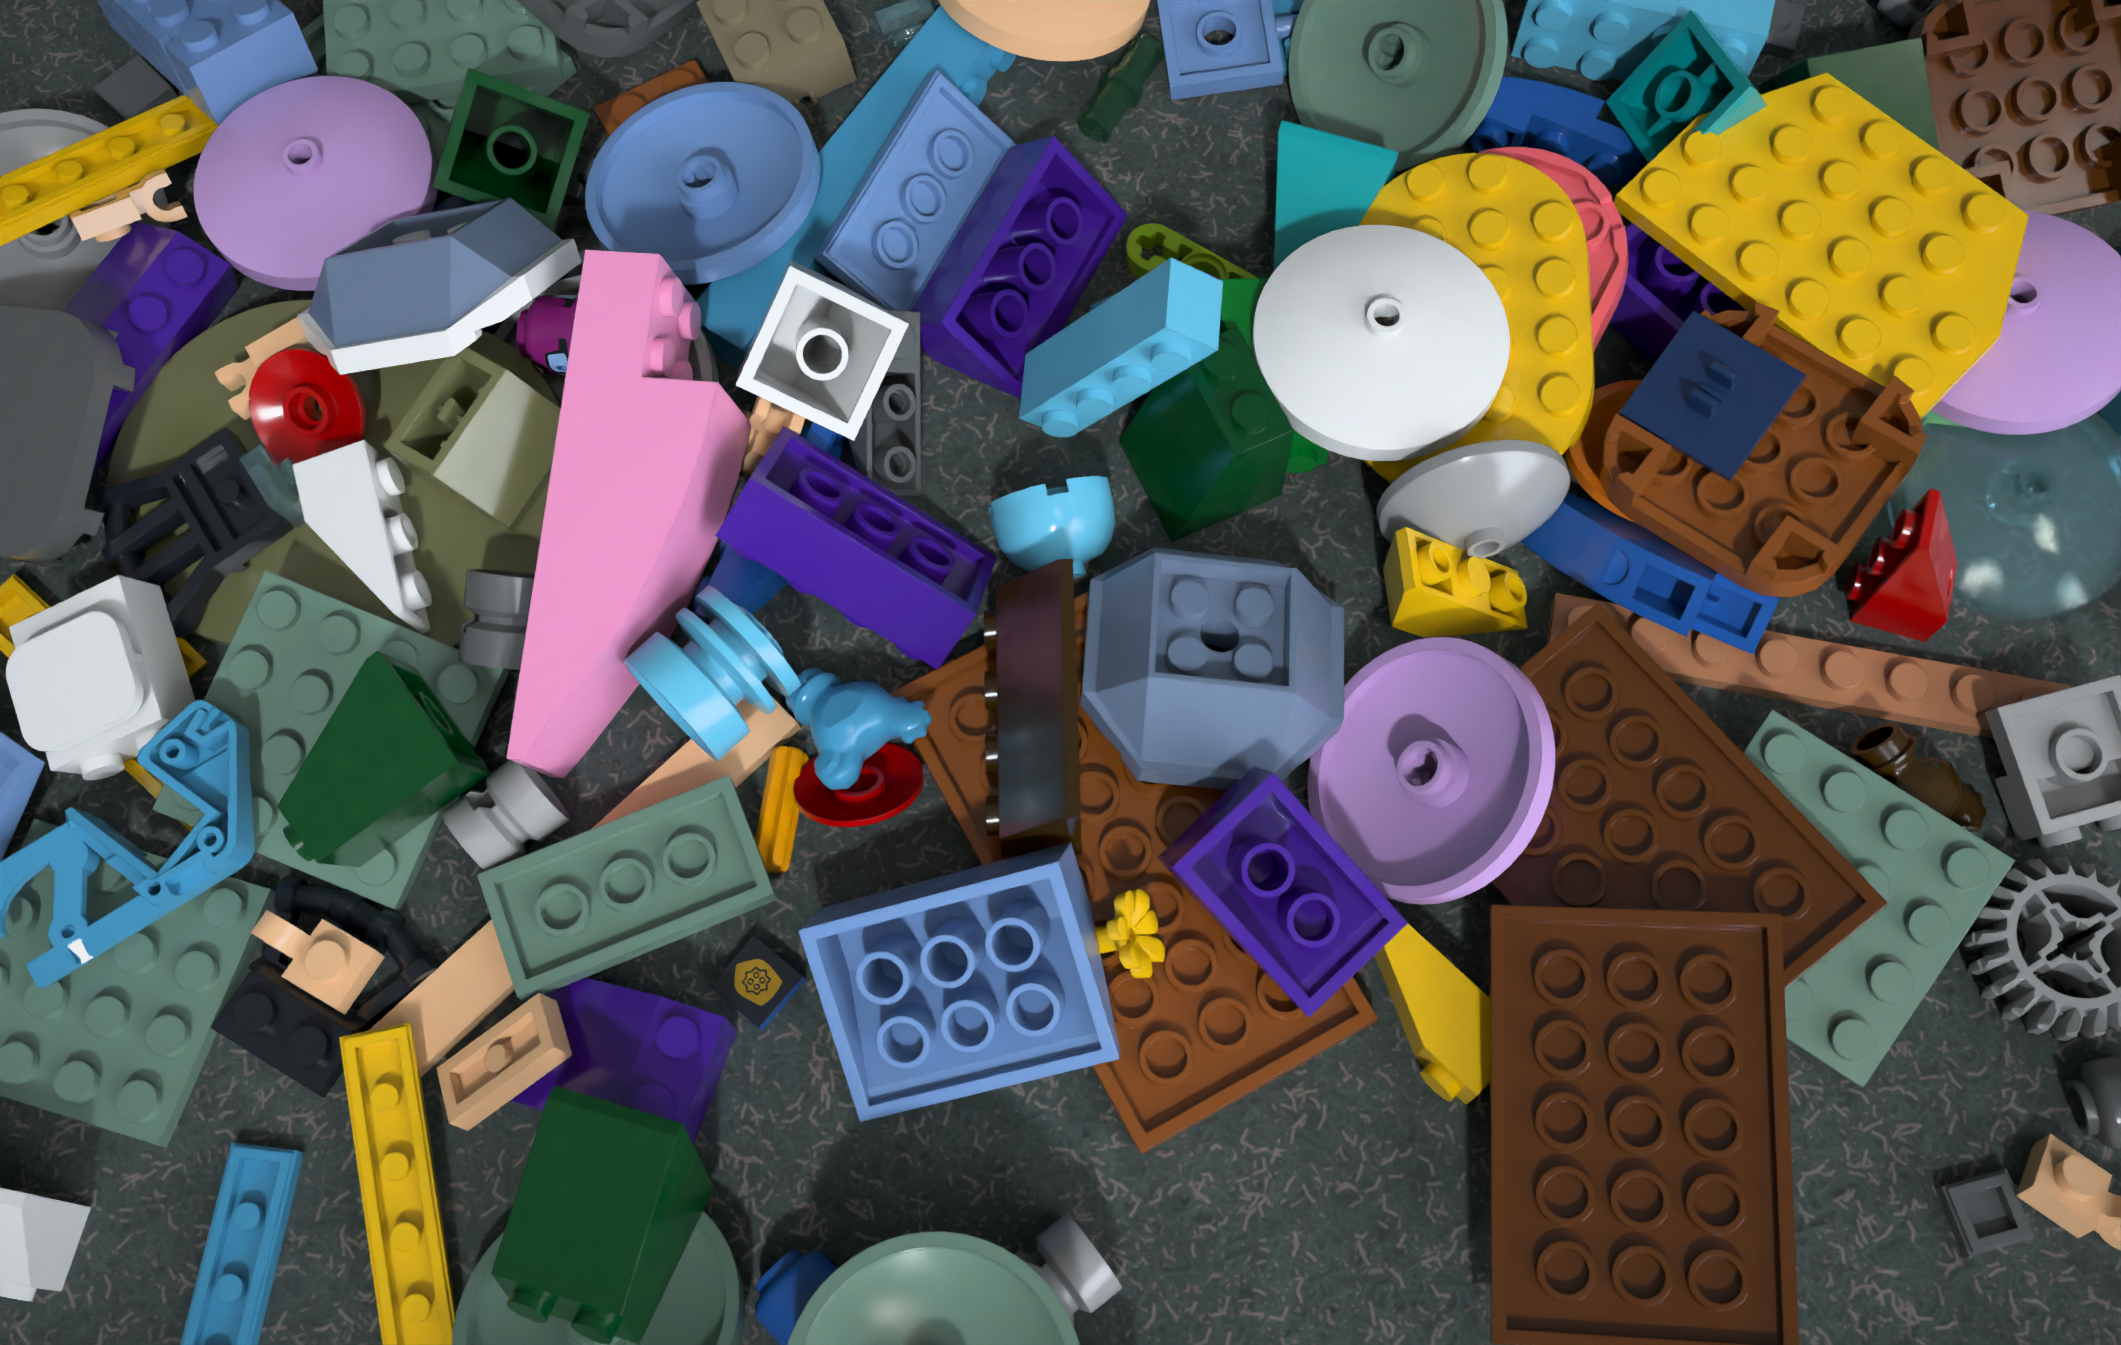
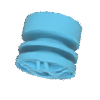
(713, 672)

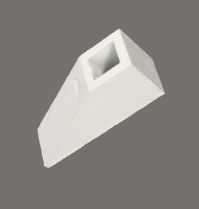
(358, 513)

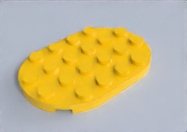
(1537, 258)

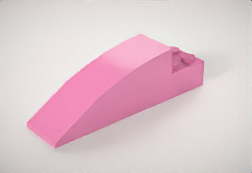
(629, 503)

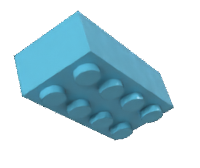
(1617, 35)

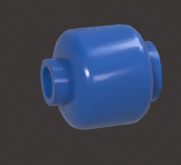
(788, 1288)

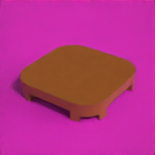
(1801, 491)

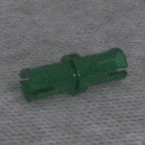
(1120, 88)

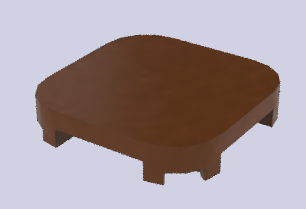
(2029, 97)

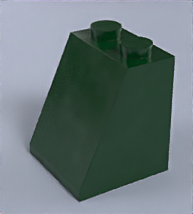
(1885, 75)
(510, 146)
(1210, 441)
(377, 767)
(600, 1216)

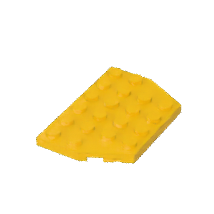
(1844, 230)

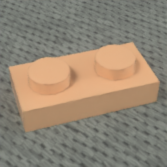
(503, 1062)

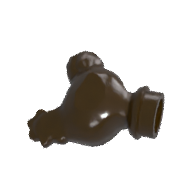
(1930, 780)

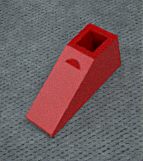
(1908, 574)

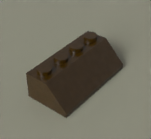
(1036, 712)

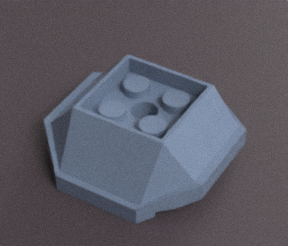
(1201, 712)

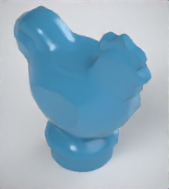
(851, 722)

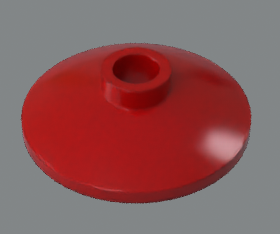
(285, 408)
(885, 787)

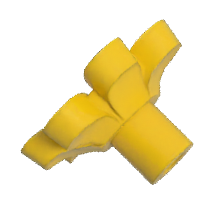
(1131, 933)

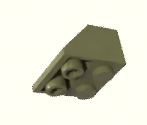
(480, 437)

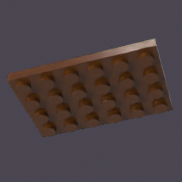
(1667, 809)
(1639, 1129)

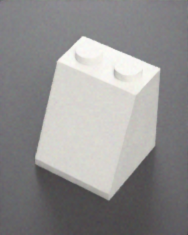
(821, 350)

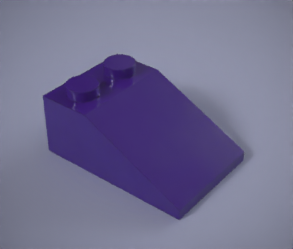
(1282, 889)
(637, 1052)

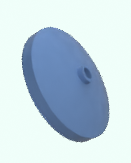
(705, 180)

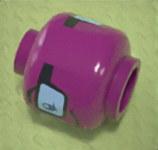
(546, 332)

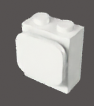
(97, 676)

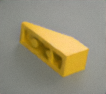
(1440, 1014)

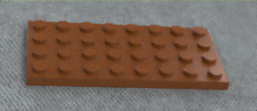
(1208, 1015)

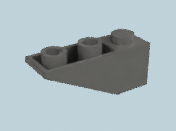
(890, 435)

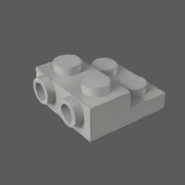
(2061, 761)

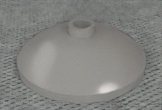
(1478, 495)

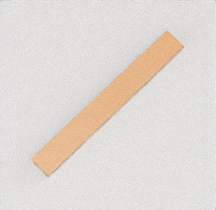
(477, 976)

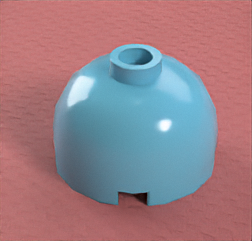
(1055, 523)

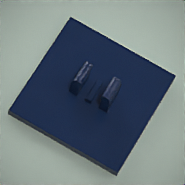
(1712, 395)

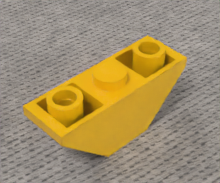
(1447, 593)

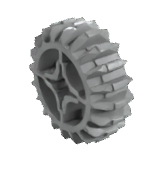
(2043, 925)

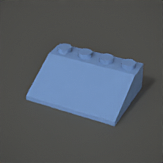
(963, 982)

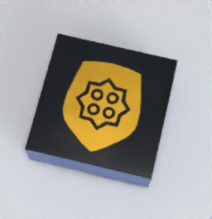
(757, 983)

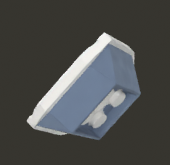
(431, 284)

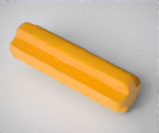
(778, 809)

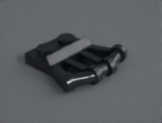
(221, 508)
(294, 1027)

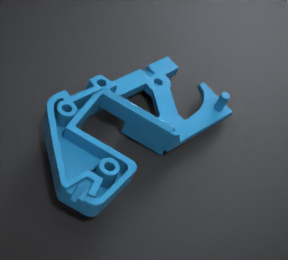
(206, 762)

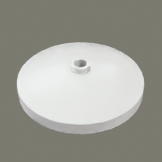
(1381, 342)

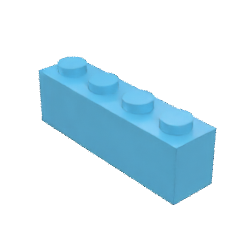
(1122, 349)

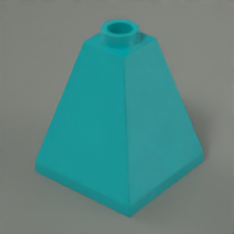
(1679, 82)
(1324, 184)

